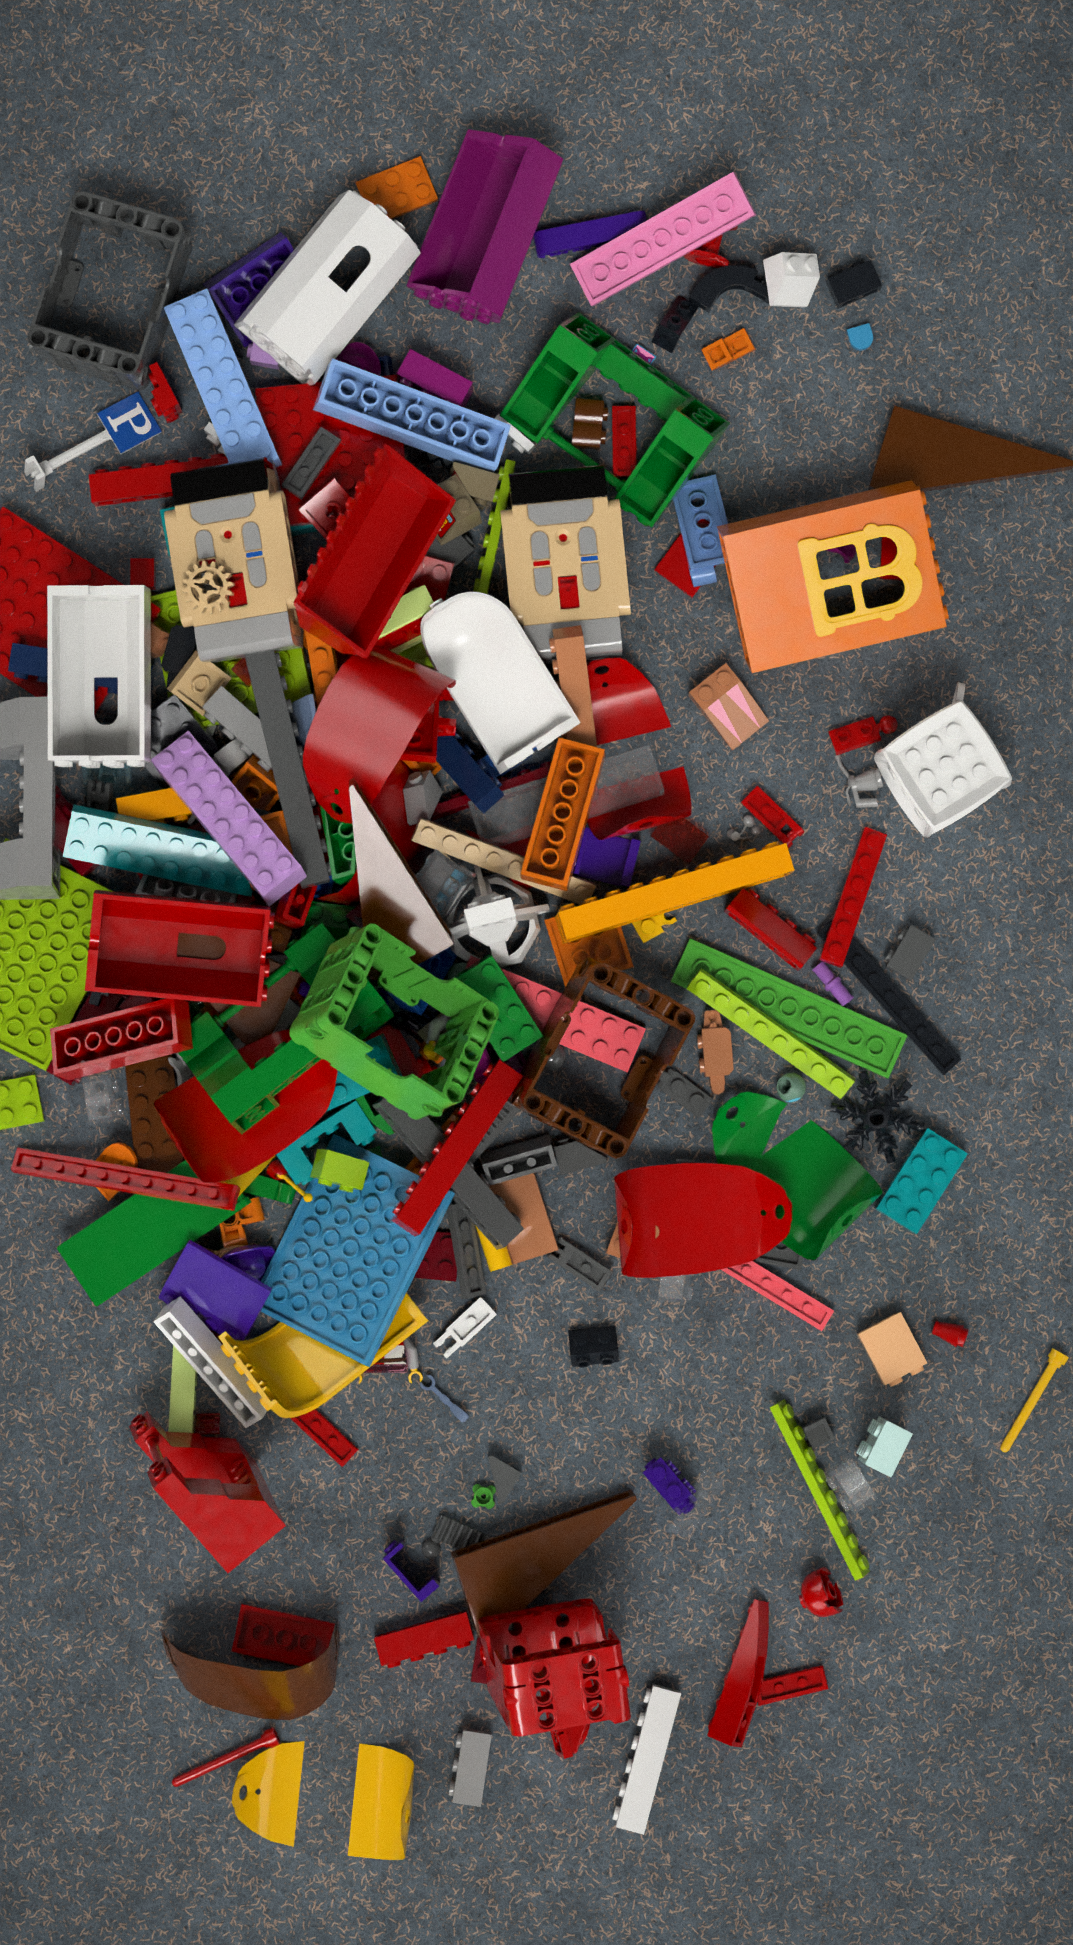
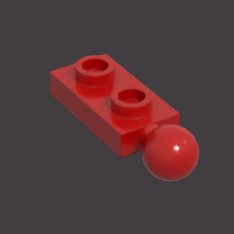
(861, 733)

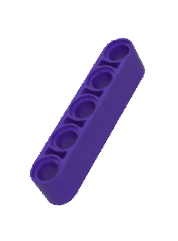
(585, 234)

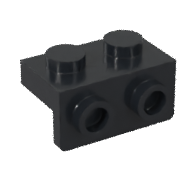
(593, 1346)

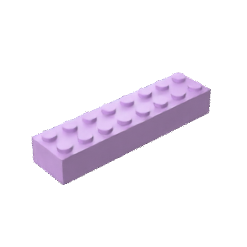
(229, 818)

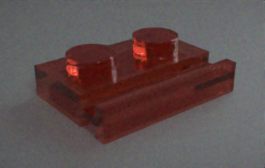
(680, 838)

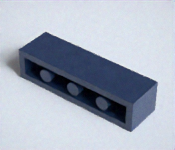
(467, 772)

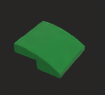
(366, 1102)

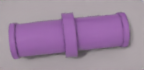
(833, 983)

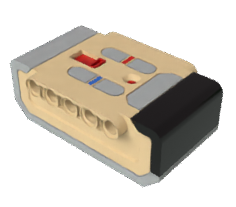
(241, 522)
(566, 559)

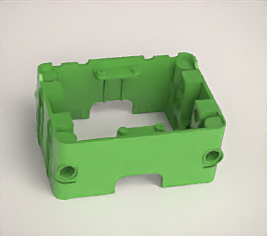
(334, 994)

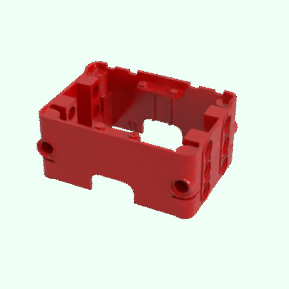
(558, 1668)

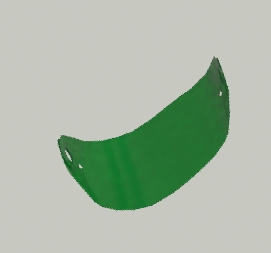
(816, 1172)

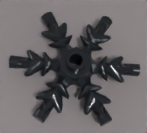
(880, 1127)

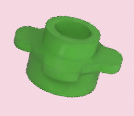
(479, 1501)

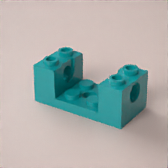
(353, 1119)

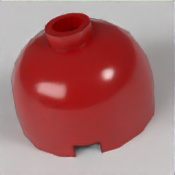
(820, 1595)

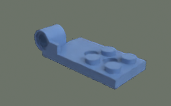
(701, 544)

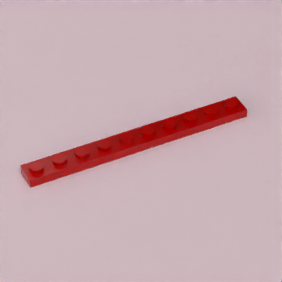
(125, 1179)

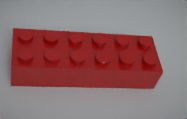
(121, 1038)

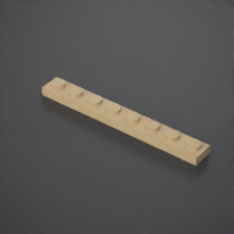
(491, 858)

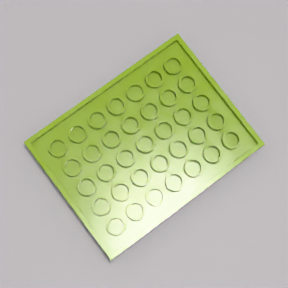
(43, 965)

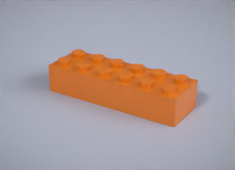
(562, 814)

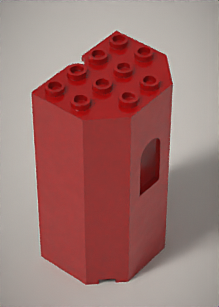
(137, 945)

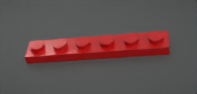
(852, 897)

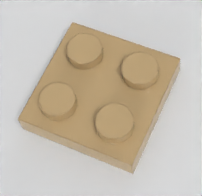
(198, 682)

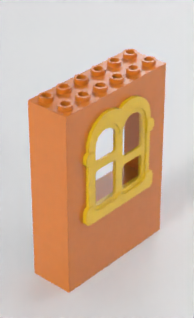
(780, 587)

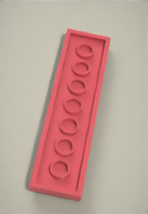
(590, 1029)

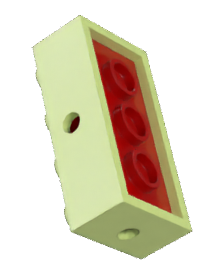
(404, 624)

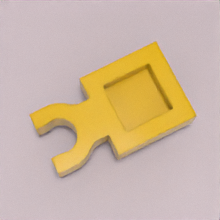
(651, 927)

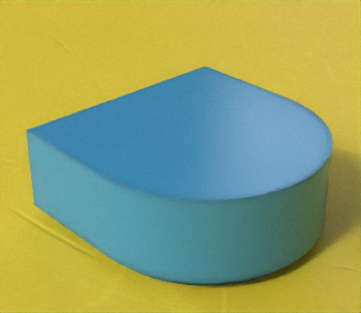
(860, 337)

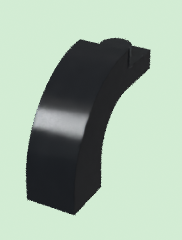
(726, 279)

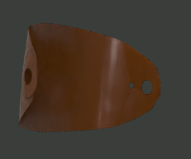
(259, 1692)

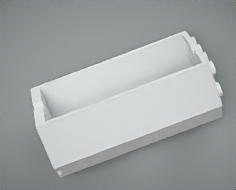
(303, 313)
(91, 637)

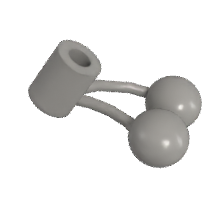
(748, 821)

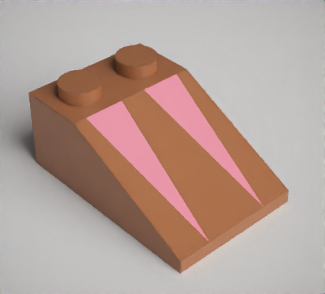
(728, 706)

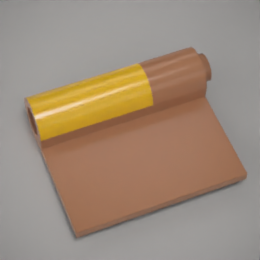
(536, 1239)

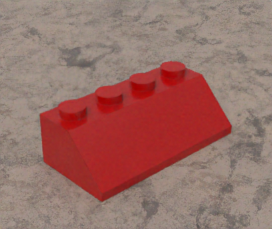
(770, 929)

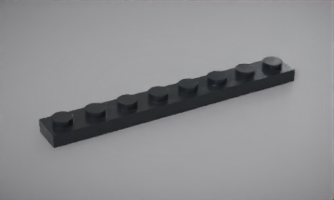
(897, 1006)

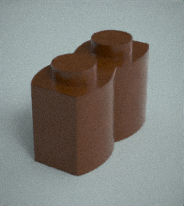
(588, 424)

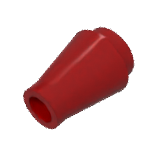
(952, 1333)

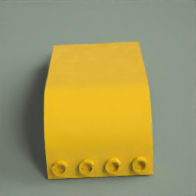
(302, 1373)

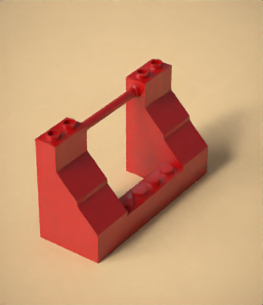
(211, 1489)

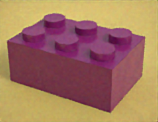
(434, 379)

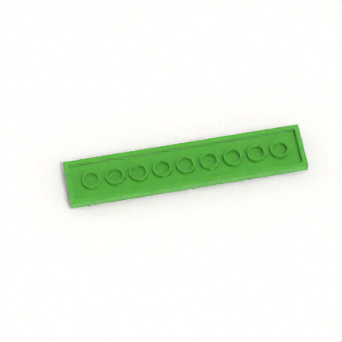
(799, 1010)

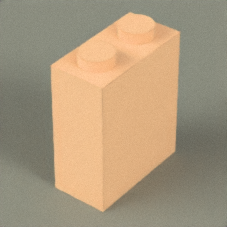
(892, 1349)

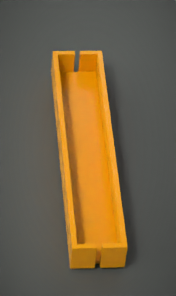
(674, 893)

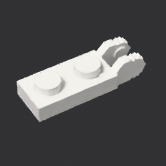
(467, 1325)

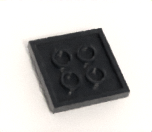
(168, 723)

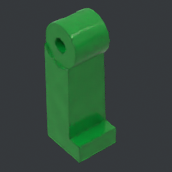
(271, 1189)

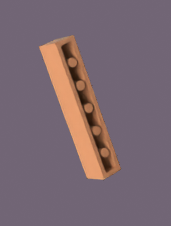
(574, 681)

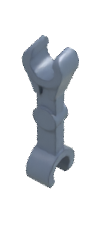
(457, 1411)

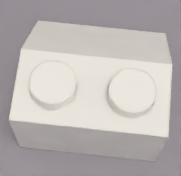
(791, 278)

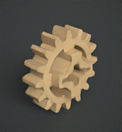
(209, 578)

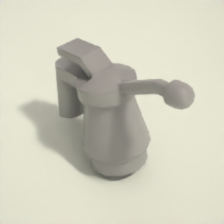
(865, 781)

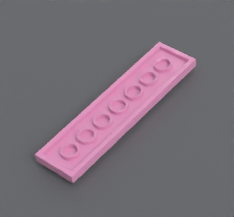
(663, 239)

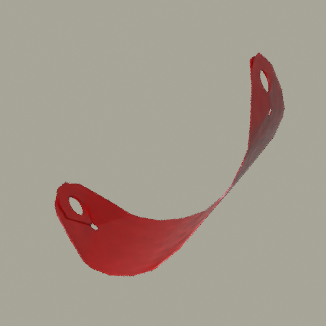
(625, 710)
(366, 725)
(391, 810)
(216, 1147)
(703, 1214)

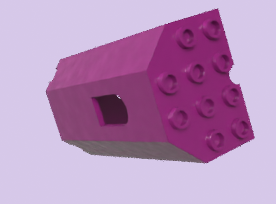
(484, 224)

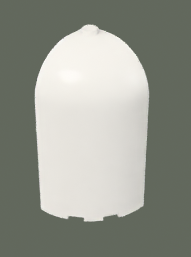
(497, 676)

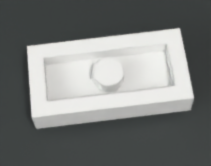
(520, 442)

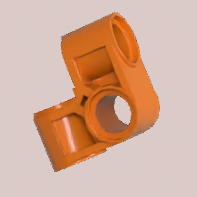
(234, 1233)

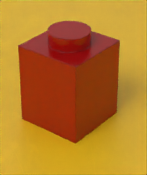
(143, 572)

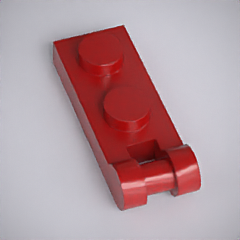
(771, 816)

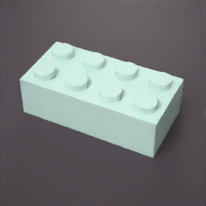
(883, 1446)

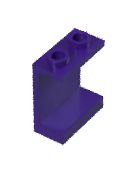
(607, 859)
(422, 1592)

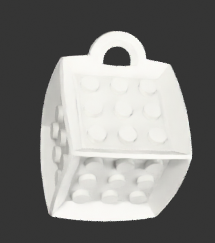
(943, 767)

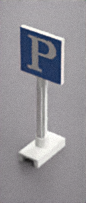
(125, 423)

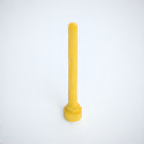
(1055, 1361)

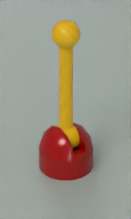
(278, 1172)

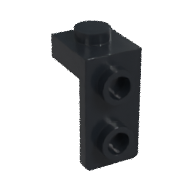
(674, 324)

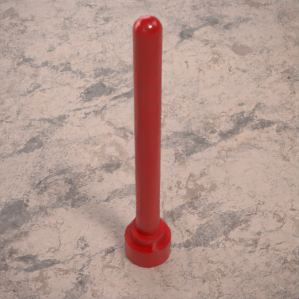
(268, 1739)

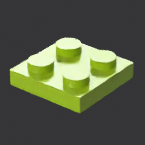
(20, 1102)

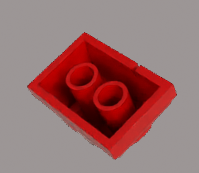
(568, 1740)

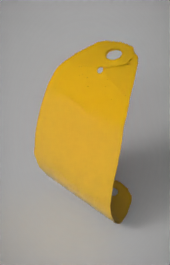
(379, 1804)

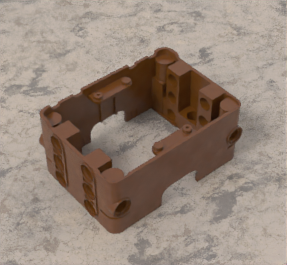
(640, 1080)

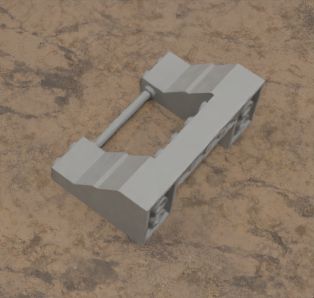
(33, 862)

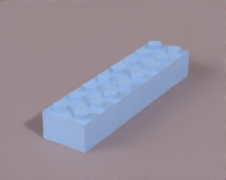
(220, 379)
(411, 416)

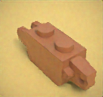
(716, 1050)

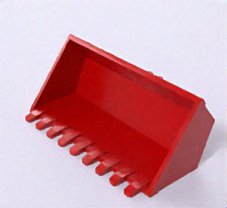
(371, 554)

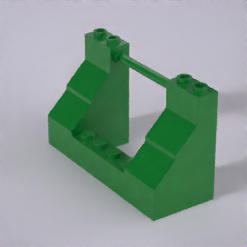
(563, 369)
(249, 1093)

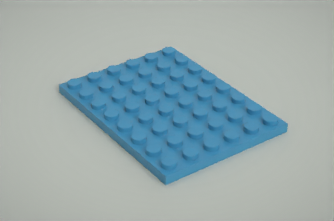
(346, 1261)

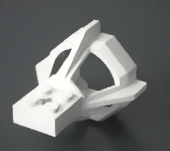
(493, 919)

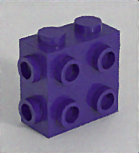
(666, 1481)

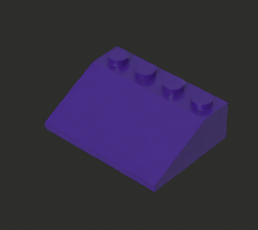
(243, 280)
(216, 1291)

